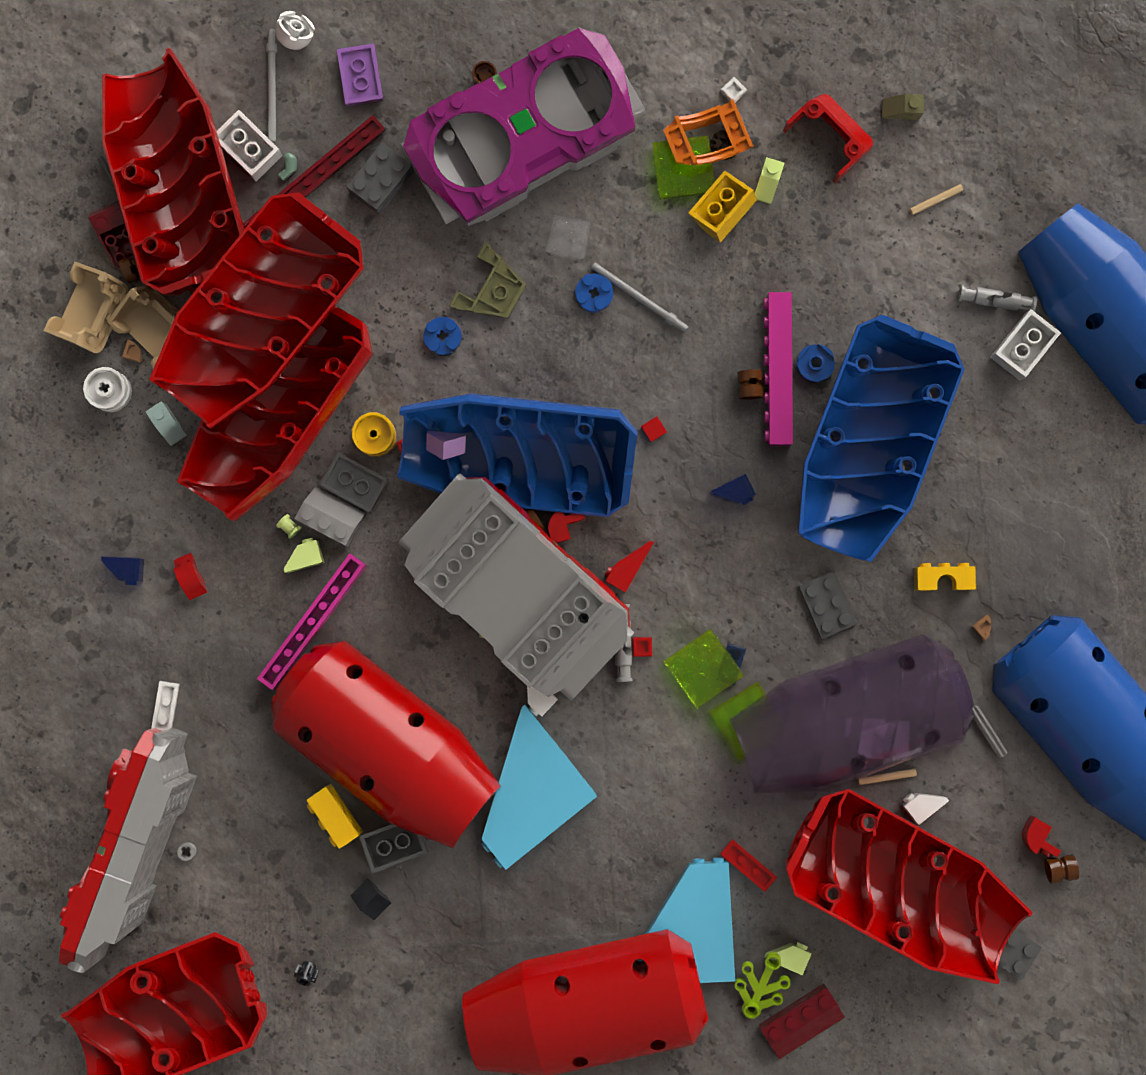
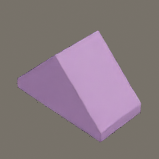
(445, 444)

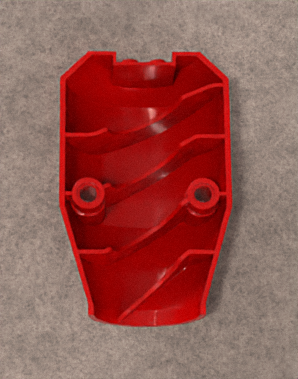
(172, 1011)

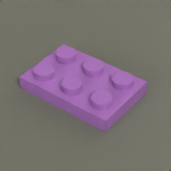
(360, 74)

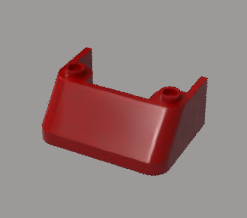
(857, 140)

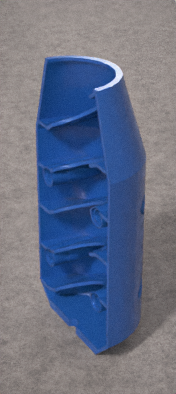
(1098, 278)
(876, 421)
(531, 449)
(1081, 713)

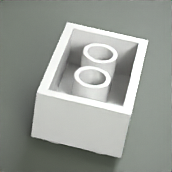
(248, 145)
(1025, 345)

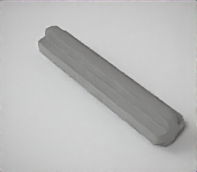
(988, 732)

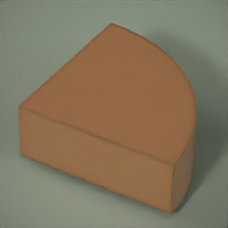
(132, 352)
(983, 627)

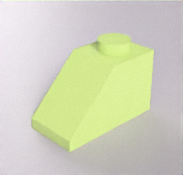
(768, 180)
(305, 556)
(793, 956)

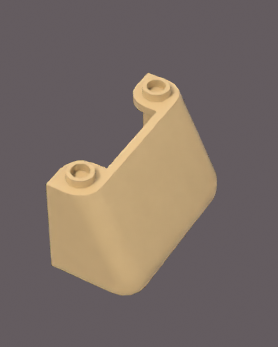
(89, 308)
(146, 317)

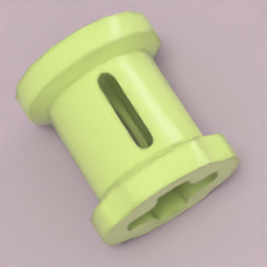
(288, 526)

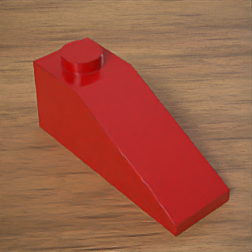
(625, 570)

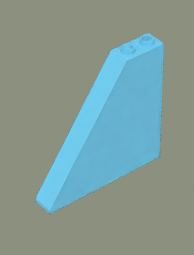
(535, 794)
(702, 915)

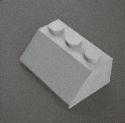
(330, 516)

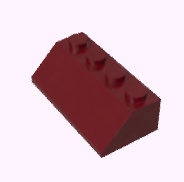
(801, 1021)

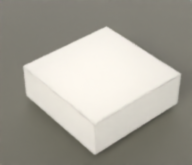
(733, 90)

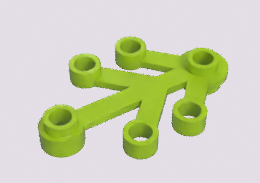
(761, 988)

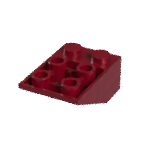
(112, 232)

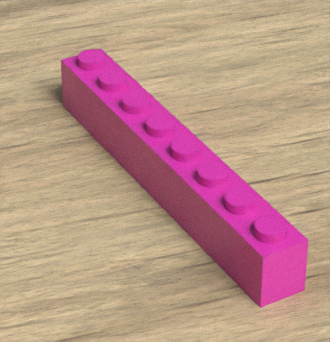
(779, 369)
(312, 621)

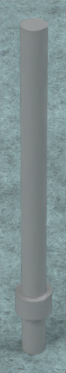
(271, 49)
(670, 318)

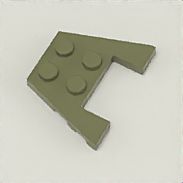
(499, 291)

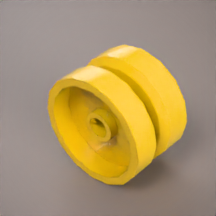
(378, 445)

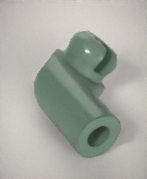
(290, 166)

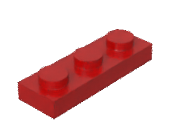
(748, 865)

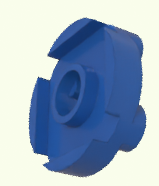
(599, 302)
(451, 342)
(826, 363)

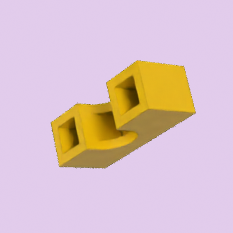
(962, 577)

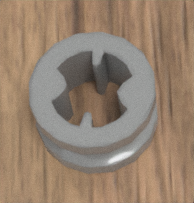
(180, 851)

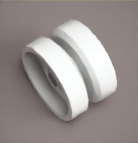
(118, 388)

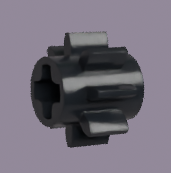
(306, 973)

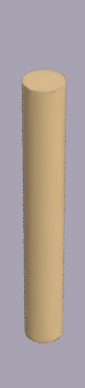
(936, 199)
(887, 776)

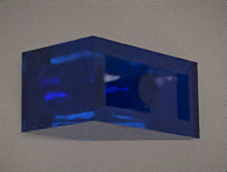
(735, 491)
(125, 569)

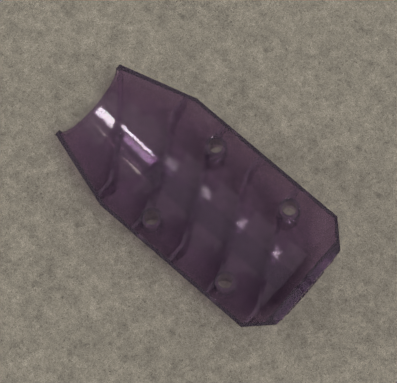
(874, 712)

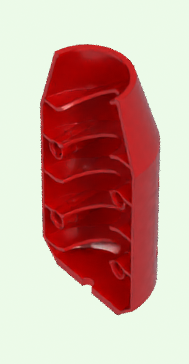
(168, 175)
(268, 308)
(269, 436)
(366, 730)
(885, 880)
(595, 1016)

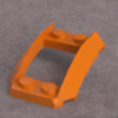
(732, 123)

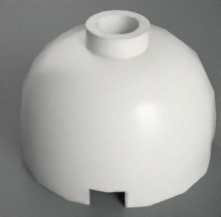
(294, 31)

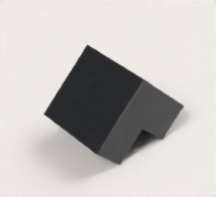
(370, 899)

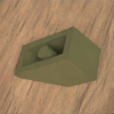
(903, 107)

